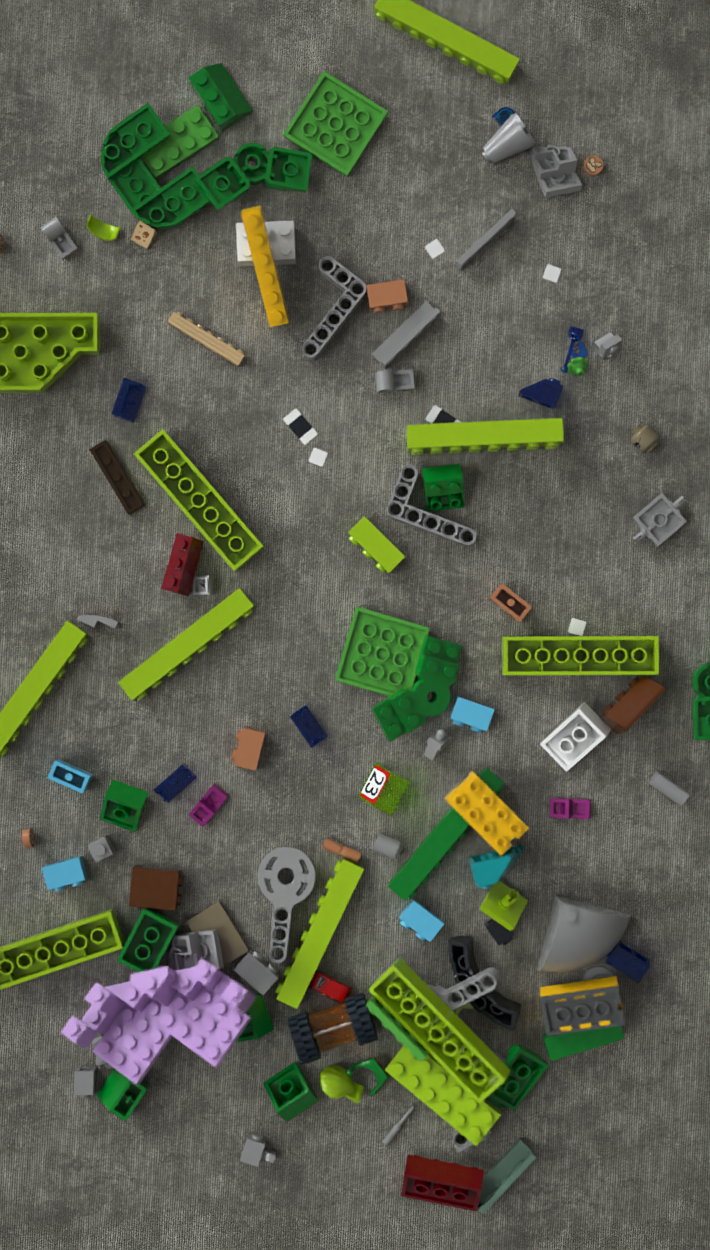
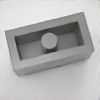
(257, 972)

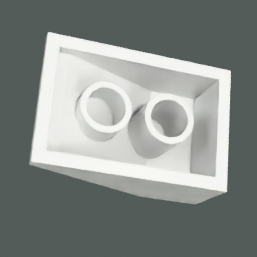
(575, 736)

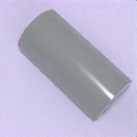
(669, 788)

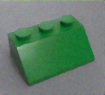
(220, 95)

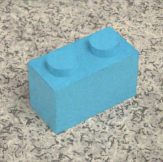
(471, 714)
(70, 776)
(64, 873)
(420, 920)

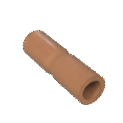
(343, 851)

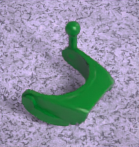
(373, 1065)

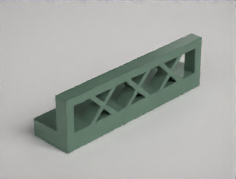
(505, 1173)

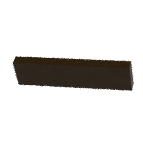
(117, 477)

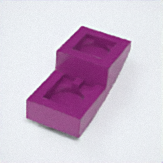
(208, 805)
(570, 808)

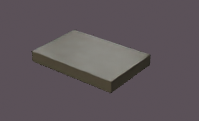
(217, 918)

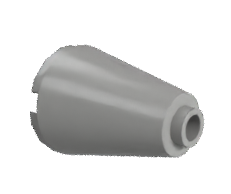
(508, 140)

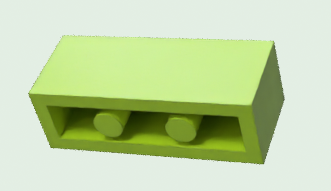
(375, 545)

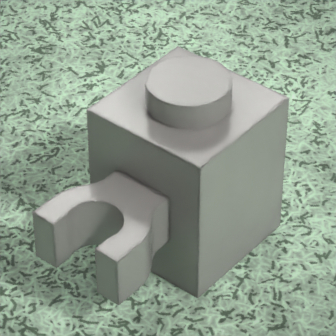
(254, 1150)

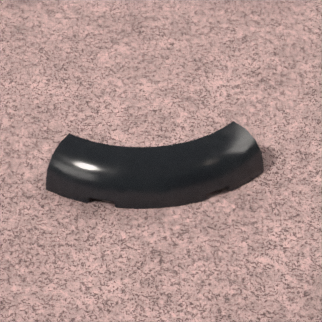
(492, 1004)

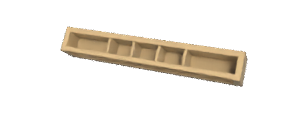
(206, 338)

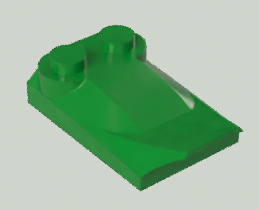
(525, 1071)

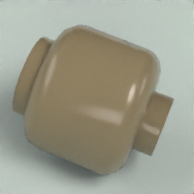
(644, 438)

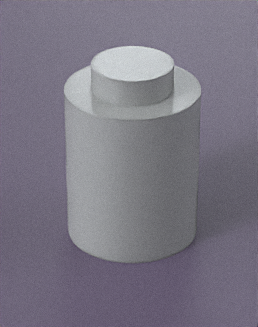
(387, 846)

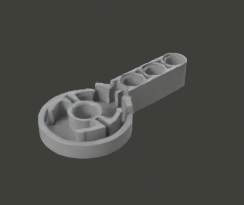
(284, 894)
(465, 990)

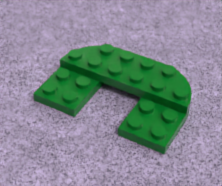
(133, 182)

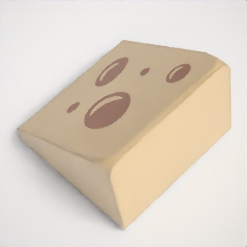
(143, 235)

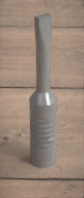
(396, 1128)

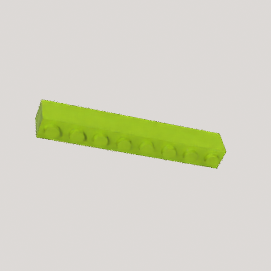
(448, 37)
(186, 644)
(39, 682)
(320, 932)

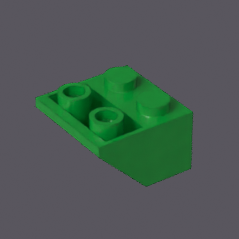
(443, 487)
(121, 1094)

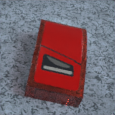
(330, 987)

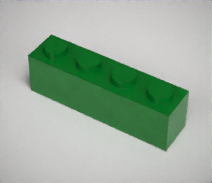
(576, 1042)

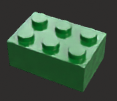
(148, 941)

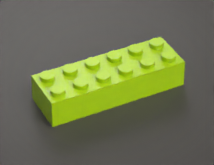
(443, 1094)

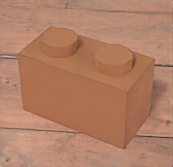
(387, 296)
(510, 602)
(249, 748)

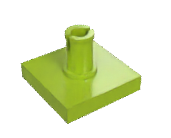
(503, 905)

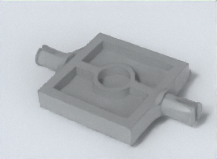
(659, 519)

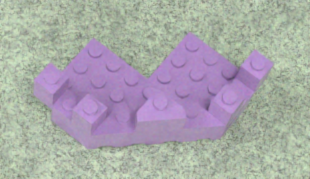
(142, 1015)

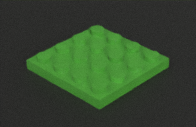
(335, 124)
(380, 652)

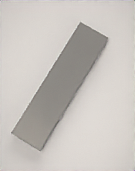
(485, 239)

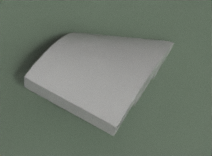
(555, 169)
(192, 947)

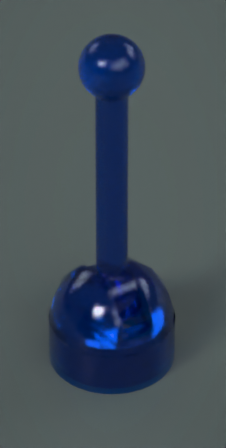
(574, 334)

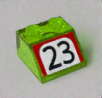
(383, 789)

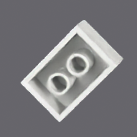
(281, 239)

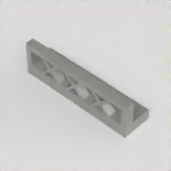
(406, 334)

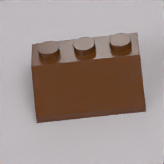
(631, 703)

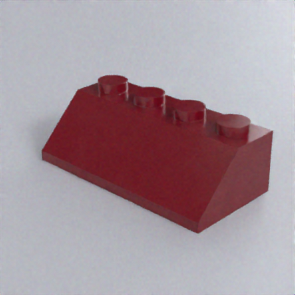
(442, 1182)

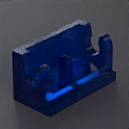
(128, 400)
(308, 726)
(175, 783)
(628, 961)

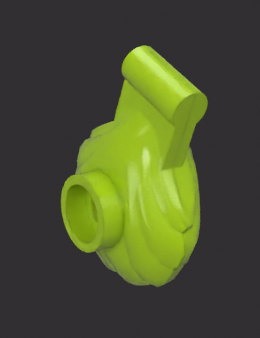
(338, 1084)

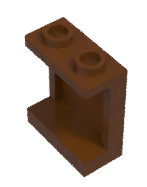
(155, 888)

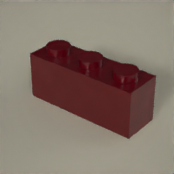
(182, 564)

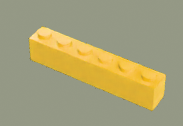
(265, 265)

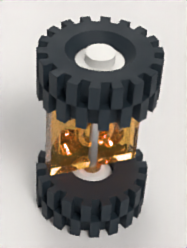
(332, 1028)

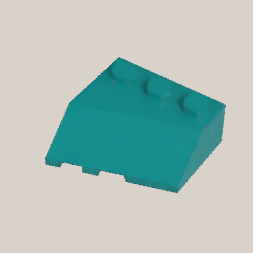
(492, 867)

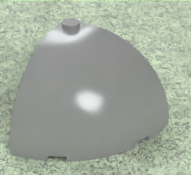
(579, 935)

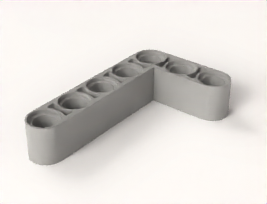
(336, 310)
(423, 515)

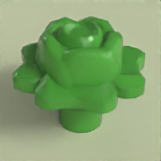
(578, 366)

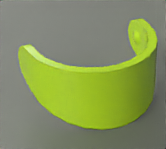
(101, 229)

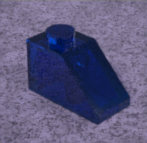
(543, 392)

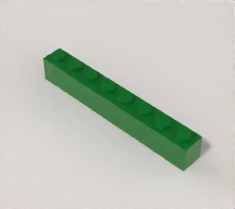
(435, 845)

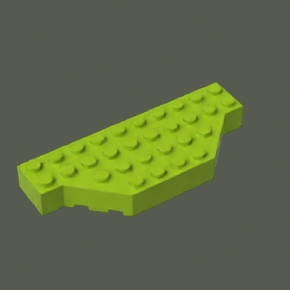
(43, 346)

